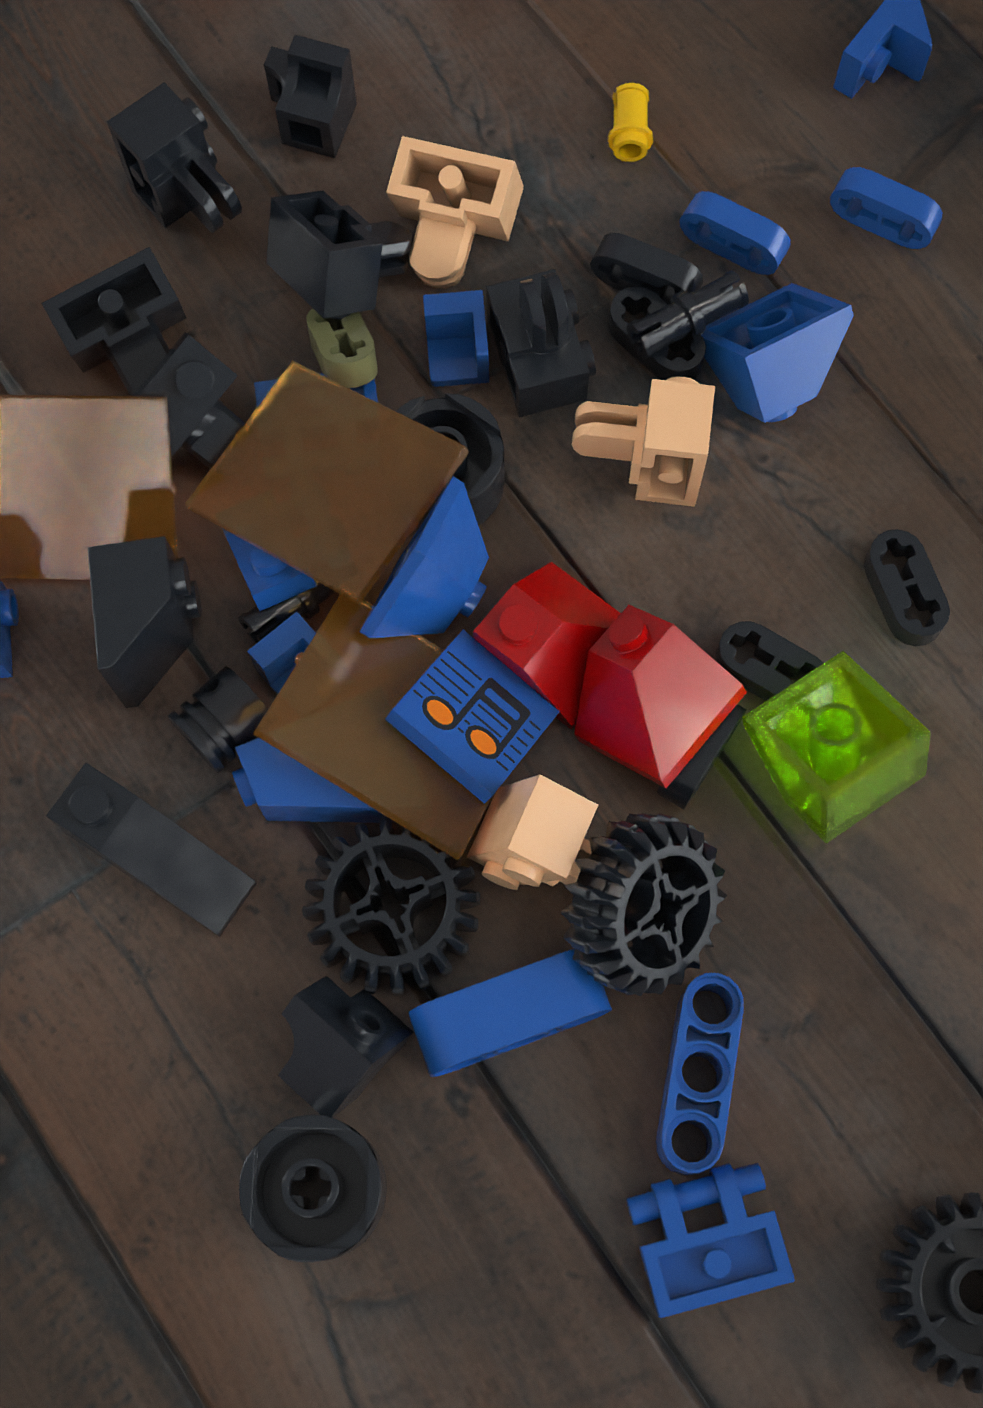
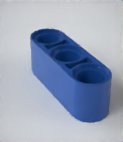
(506, 1013)
(720, 1047)

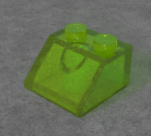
(838, 745)

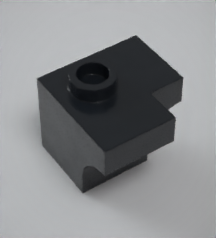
(312, 94)
(338, 1044)

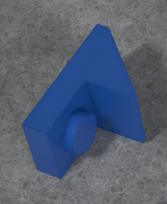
(892, 36)

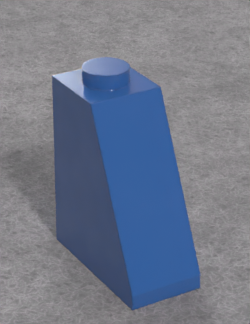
(292, 791)

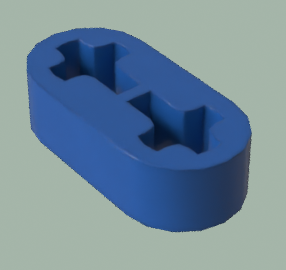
(886, 208)
(735, 233)

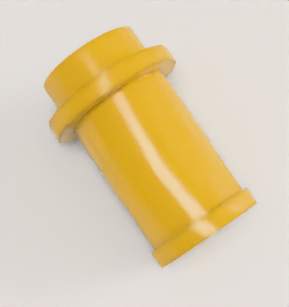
(630, 133)

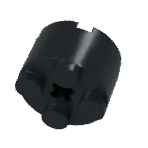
(478, 430)
(288, 1157)

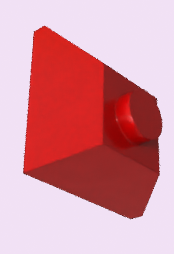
(546, 633)
(652, 696)

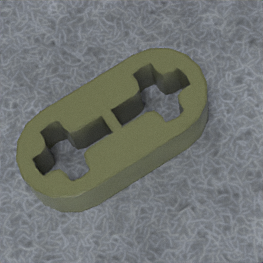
(343, 348)

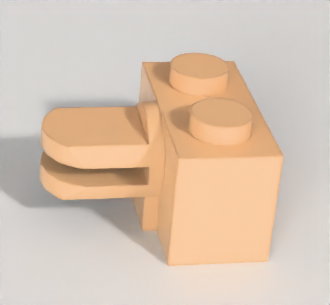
(453, 199)
(661, 439)
(533, 834)

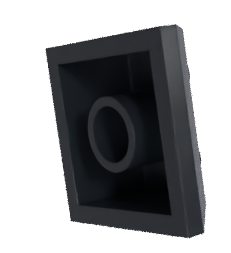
(140, 613)

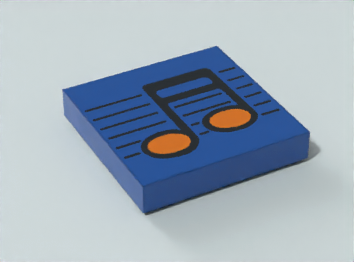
(472, 716)

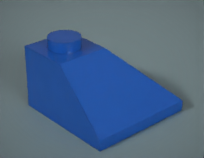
(777, 350)
(434, 573)

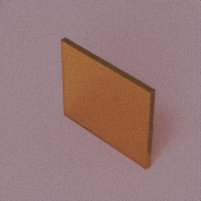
(81, 478)
(327, 480)
(336, 725)

